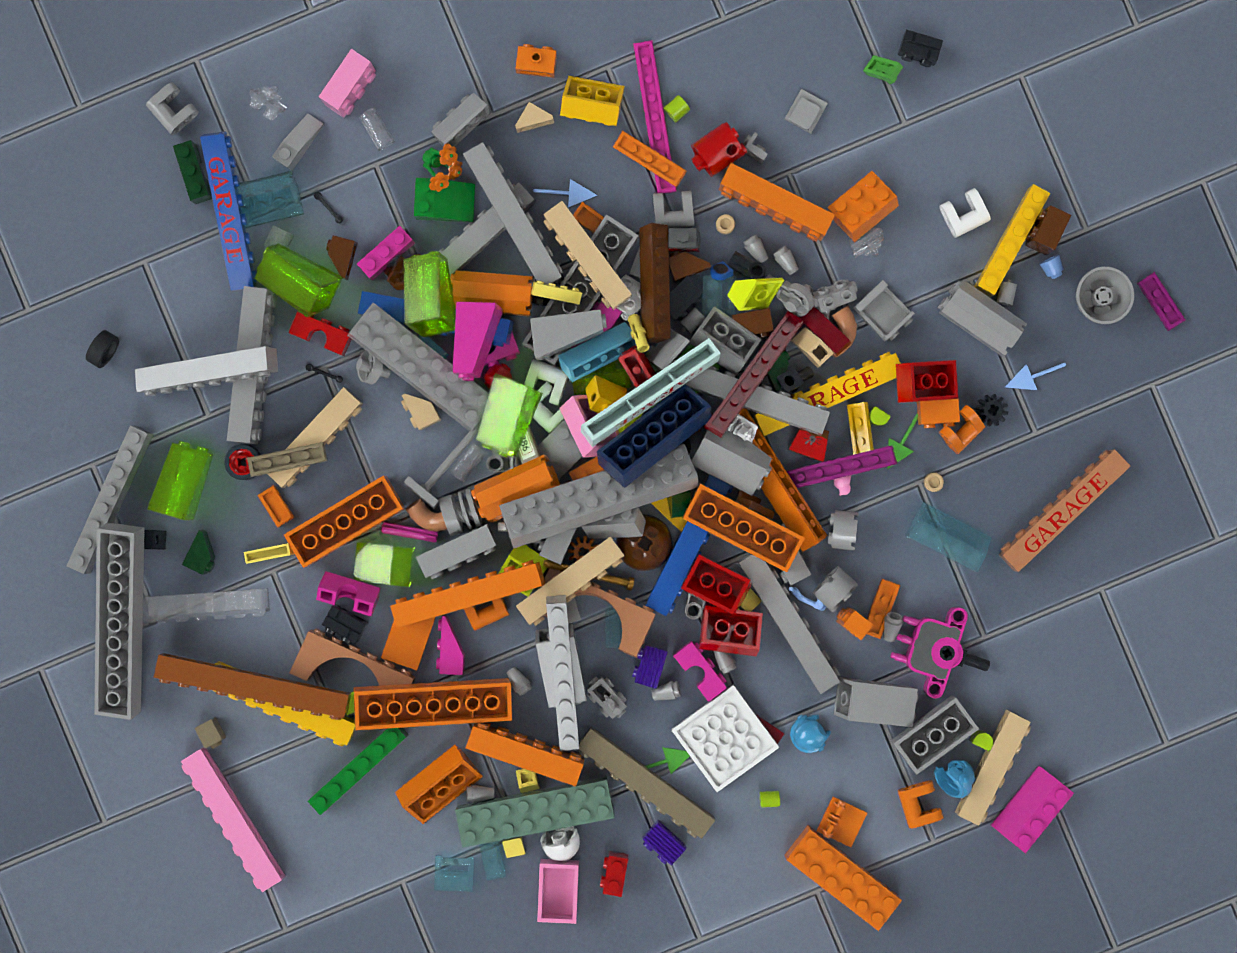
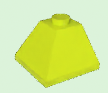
(754, 293)

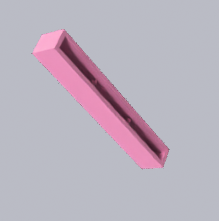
(233, 819)

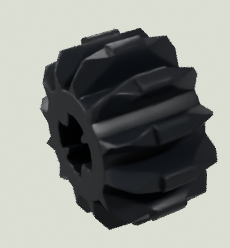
(997, 414)

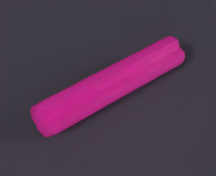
(409, 532)

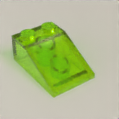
(384, 564)

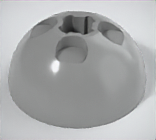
(1110, 286)

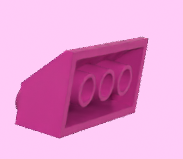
(1032, 809)

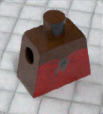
(810, 444)

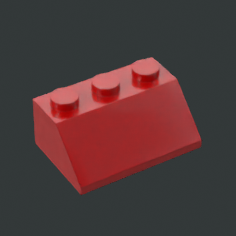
(717, 585)

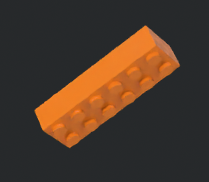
(775, 202)
(344, 521)
(743, 528)
(525, 753)
(843, 878)

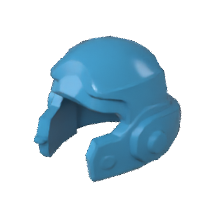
(808, 734)
(957, 778)

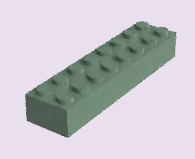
(534, 812)

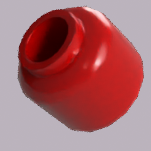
(501, 369)

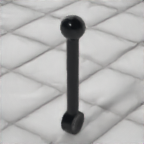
(318, 196)
(309, 367)

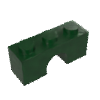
(194, 179)

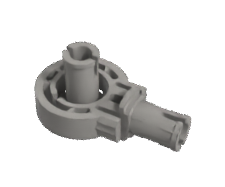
(793, 297)
(371, 368)

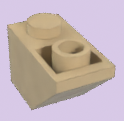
(812, 347)
(422, 411)

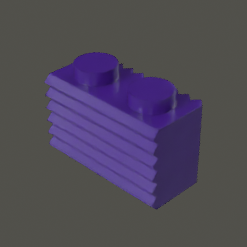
(650, 666)
(664, 843)

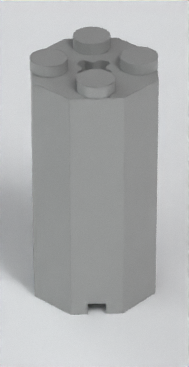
(981, 317)

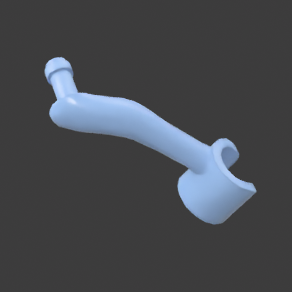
(818, 604)

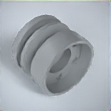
(460, 512)

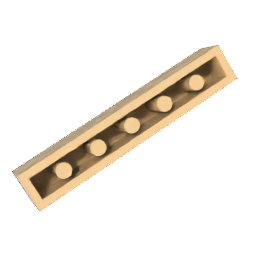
(587, 255)
(322, 429)
(572, 579)
(993, 766)

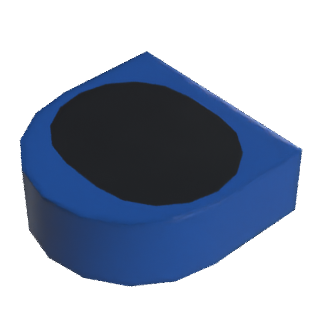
(721, 271)

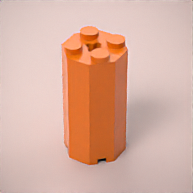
(506, 290)
(512, 485)

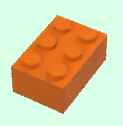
(863, 206)

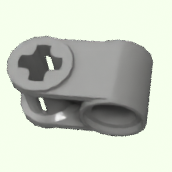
(506, 463)
(693, 600)

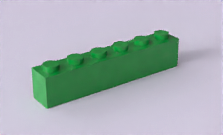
(357, 769)

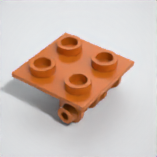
(841, 822)

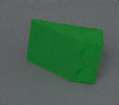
(449, 204)

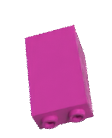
(473, 338)

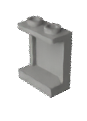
(884, 312)

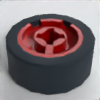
(233, 461)

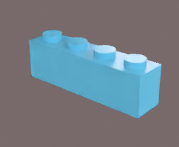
(596, 352)

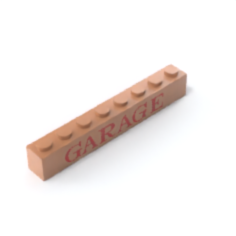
(1064, 509)

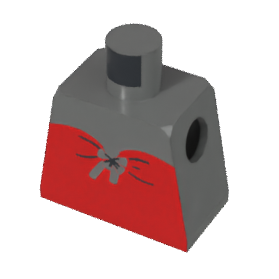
(683, 240)

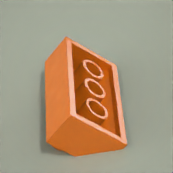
(438, 784)

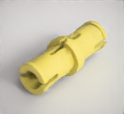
(638, 333)

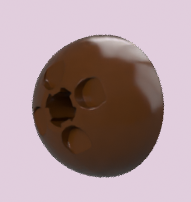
(659, 549)

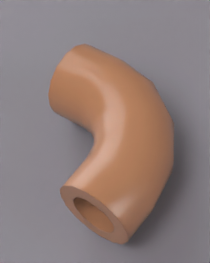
(846, 324)
(426, 518)

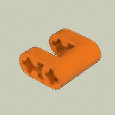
(960, 439)
(487, 615)
(911, 806)

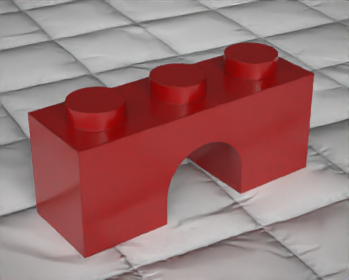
(337, 338)

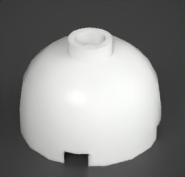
(561, 844)

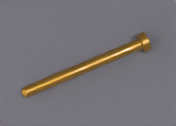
(628, 583)

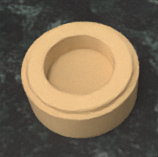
(725, 224)
(933, 482)

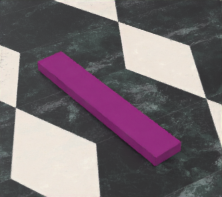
(843, 466)

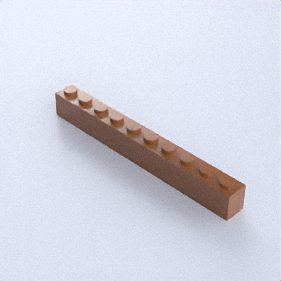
(252, 685)

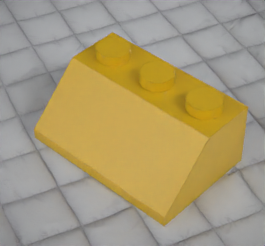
(592, 100)

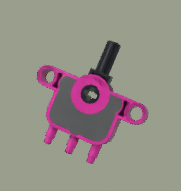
(926, 647)

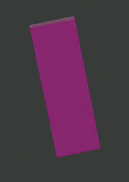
(1161, 301)

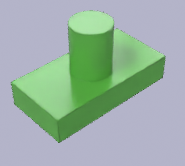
(883, 69)

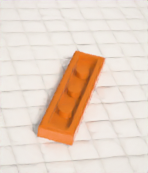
(649, 159)

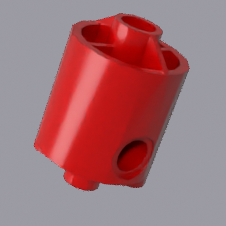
(717, 149)

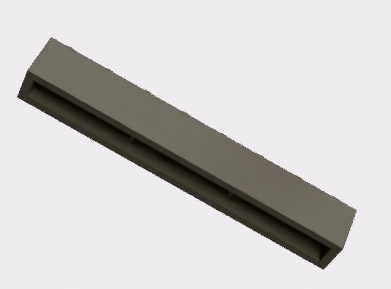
(645, 782)

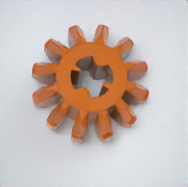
(577, 547)

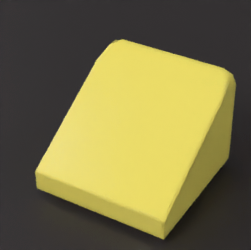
(750, 601)
(527, 780)
(513, 847)

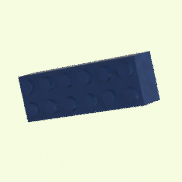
(654, 435)

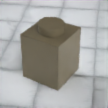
(210, 733)

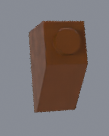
(342, 254)
(686, 265)
(757, 322)

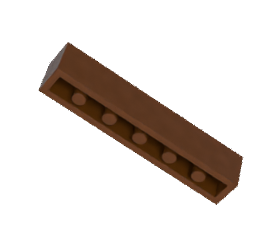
(655, 282)

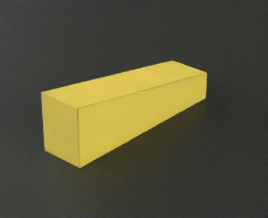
(268, 553)

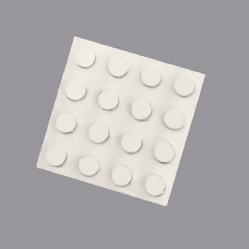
(725, 738)

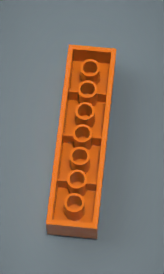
(432, 704)

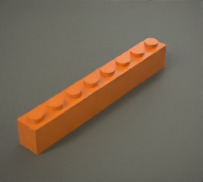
(786, 497)
(467, 594)

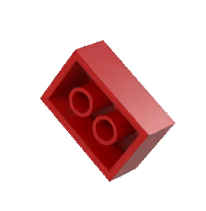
(926, 381)
(730, 632)

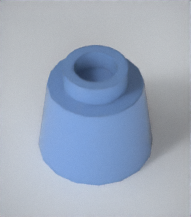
(1052, 266)

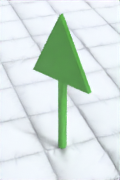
(900, 450)
(673, 757)

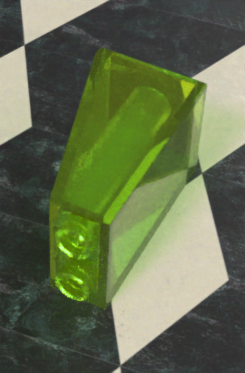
(297, 280)
(428, 294)
(507, 415)
(181, 481)

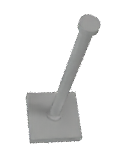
(424, 490)

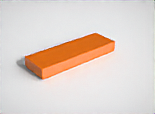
(882, 606)

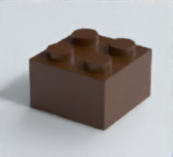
(1047, 230)

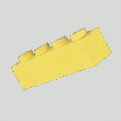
(557, 293)

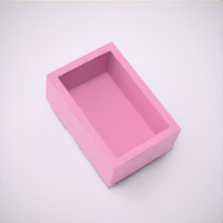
(348, 83)
(575, 413)
(558, 891)

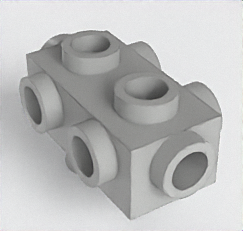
(833, 296)
(611, 703)

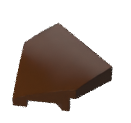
(396, 273)
(753, 503)

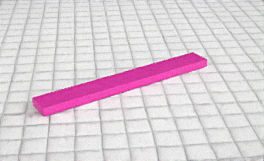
(653, 107)

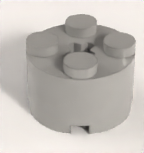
(843, 530)
(835, 588)

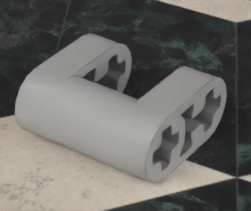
(165, 115)
(674, 219)

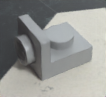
(756, 152)

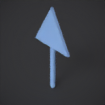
(576, 193)
(1024, 379)

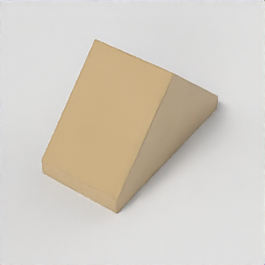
(533, 118)

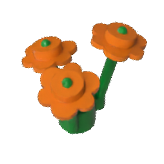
(446, 158)

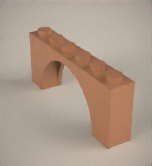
(634, 619)
(320, 648)

